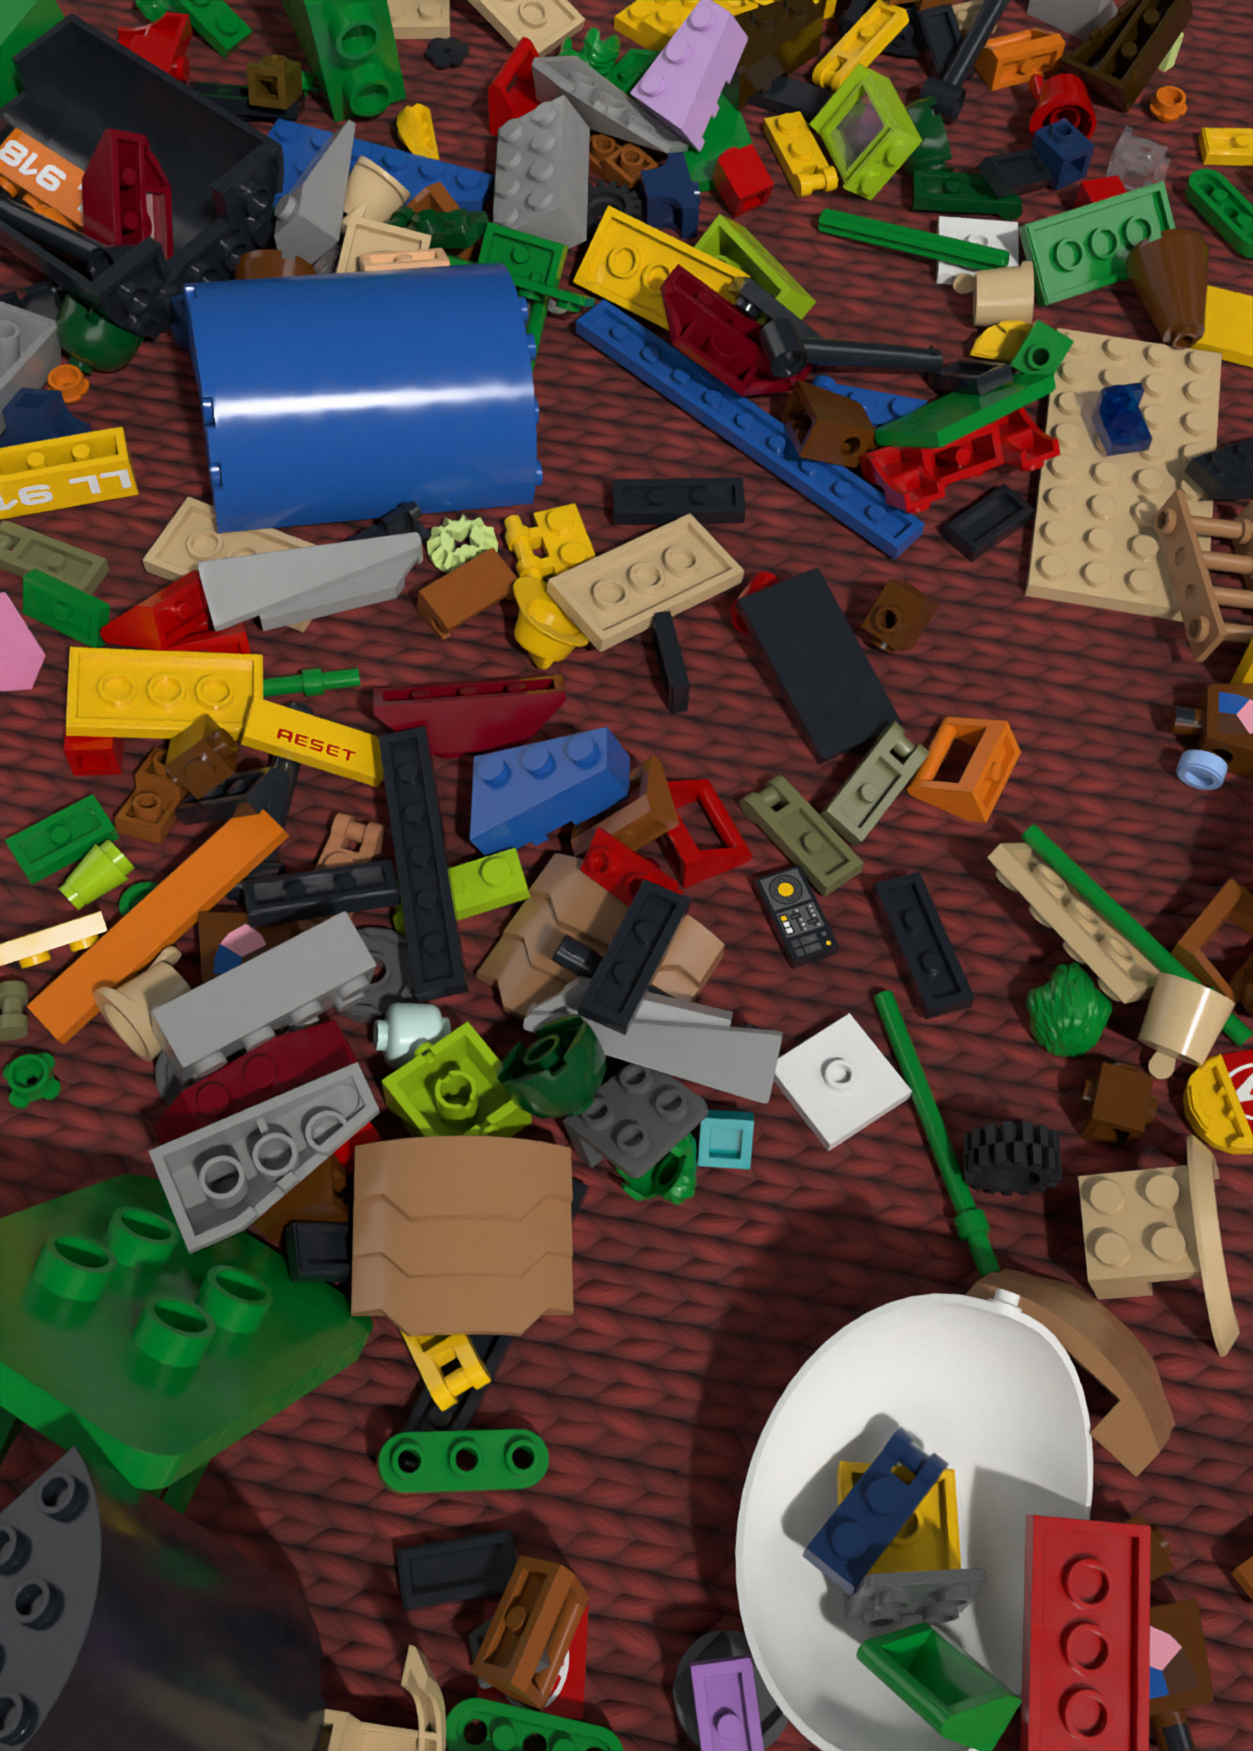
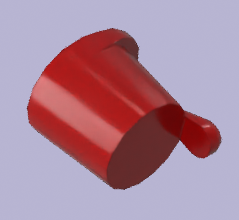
(1061, 98)

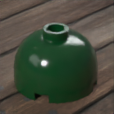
(935, 146)
(93, 338)
(557, 1071)

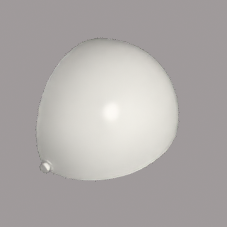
(984, 1396)

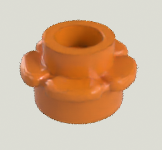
(1168, 104)
(69, 381)

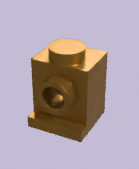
(274, 75)

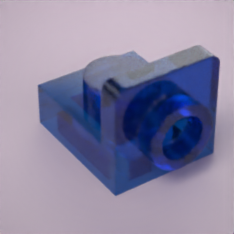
(1120, 420)

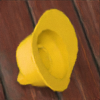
(543, 625)

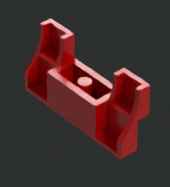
(162, 43)
(919, 475)

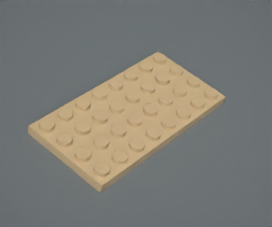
(1097, 510)

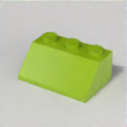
(740, 249)

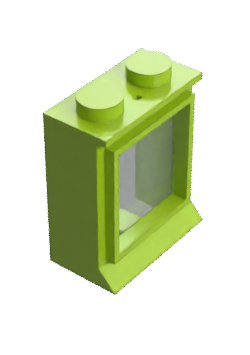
(866, 131)

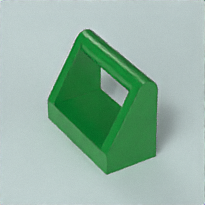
(942, 1684)

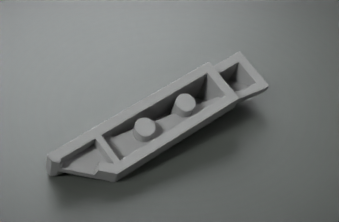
(307, 581)
(680, 1041)

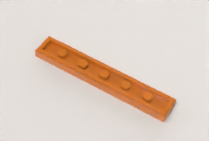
(157, 921)

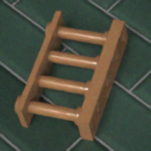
(1190, 574)

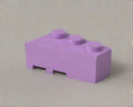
(692, 70)

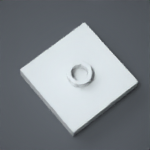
(985, 232)
(839, 1082)

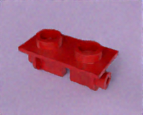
(621, 868)

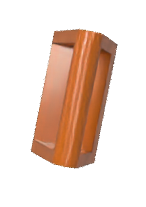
(1018, 56)
(984, 775)

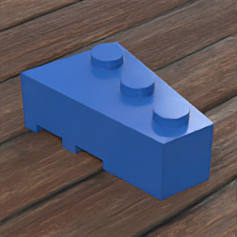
(543, 786)

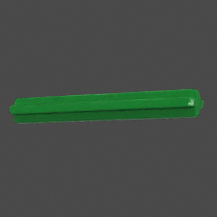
(912, 240)

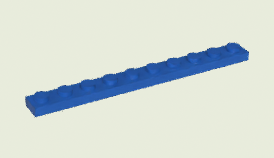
(748, 428)

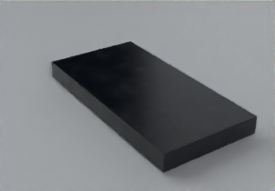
(817, 664)

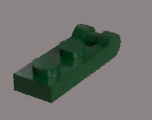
(961, 194)
(447, 229)

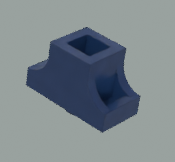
(670, 197)
(38, 416)

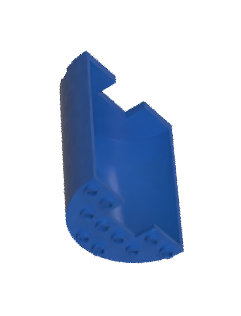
(364, 394)

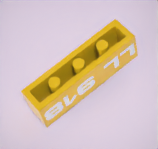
(65, 472)

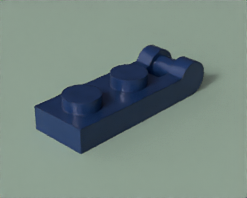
(873, 1512)

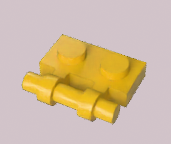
(558, 533)

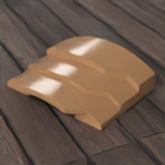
(575, 905)
(462, 1234)
(1107, 1351)

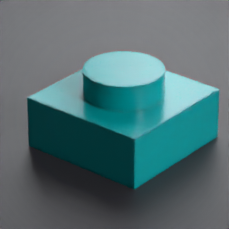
(726, 1139)

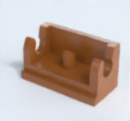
(465, 592)

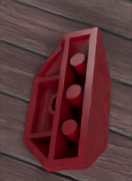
(126, 193)
(719, 336)
(472, 713)
(257, 1077)

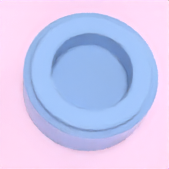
(1201, 769)

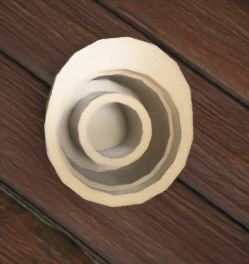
(372, 193)
(999, 294)
(131, 1004)
(1182, 1023)

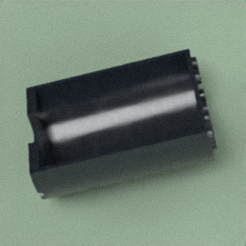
(215, 162)
(144, 1628)

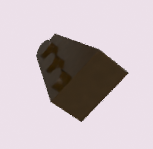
(779, 42)
(1127, 49)

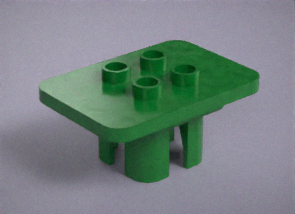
(149, 1348)

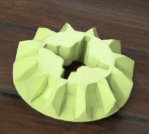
(442, 544)

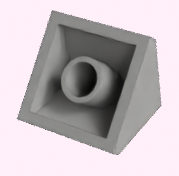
(1073, 16)

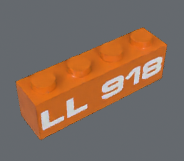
(41, 177)

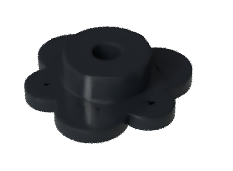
(447, 52)

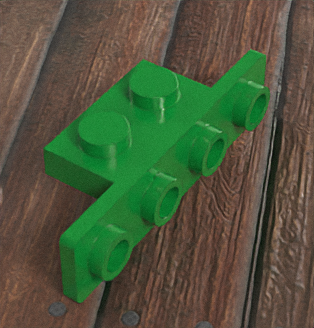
(532, 263)

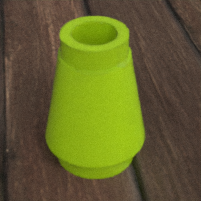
(96, 874)

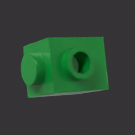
(1041, 350)

